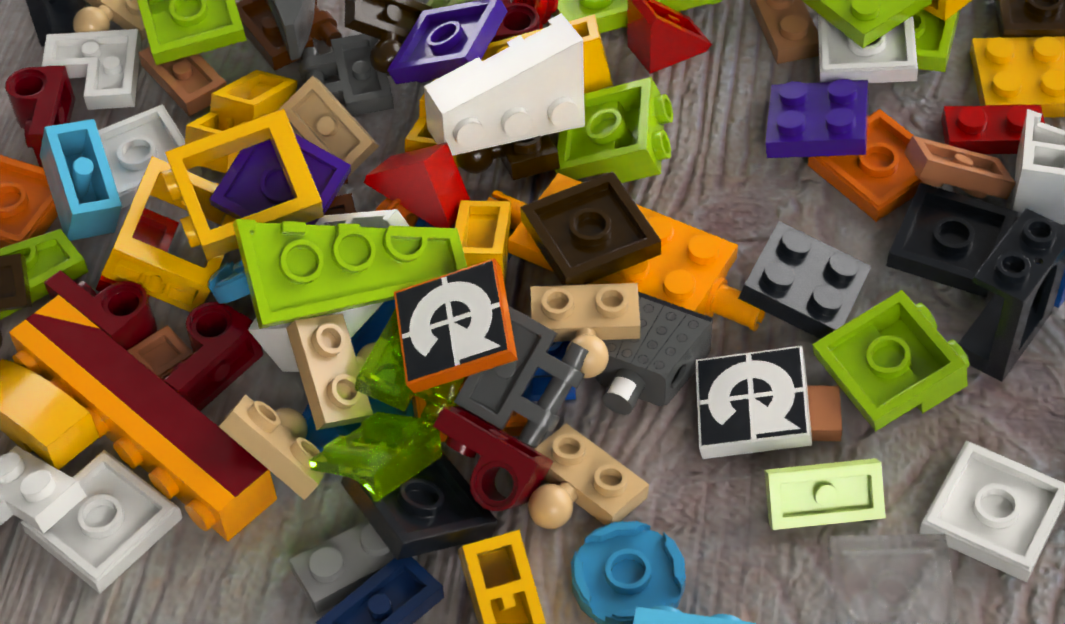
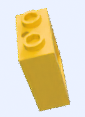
(274, 127)
(135, 261)

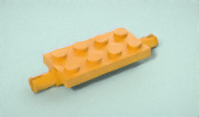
(686, 273)

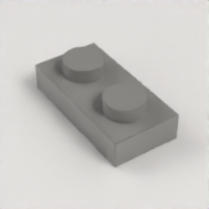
(340, 565)

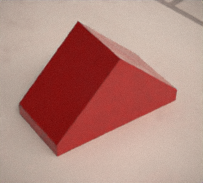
(662, 35)
(424, 182)

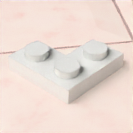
(104, 58)
(35, 490)

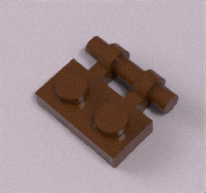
(265, 36)

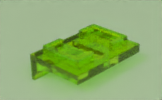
(381, 452)

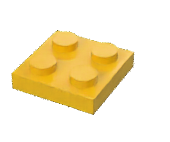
(1021, 72)

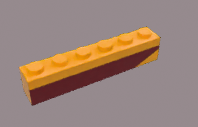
(146, 419)

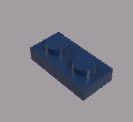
(393, 595)

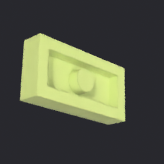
(825, 494)

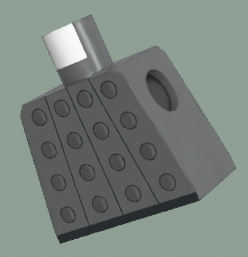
(658, 361)

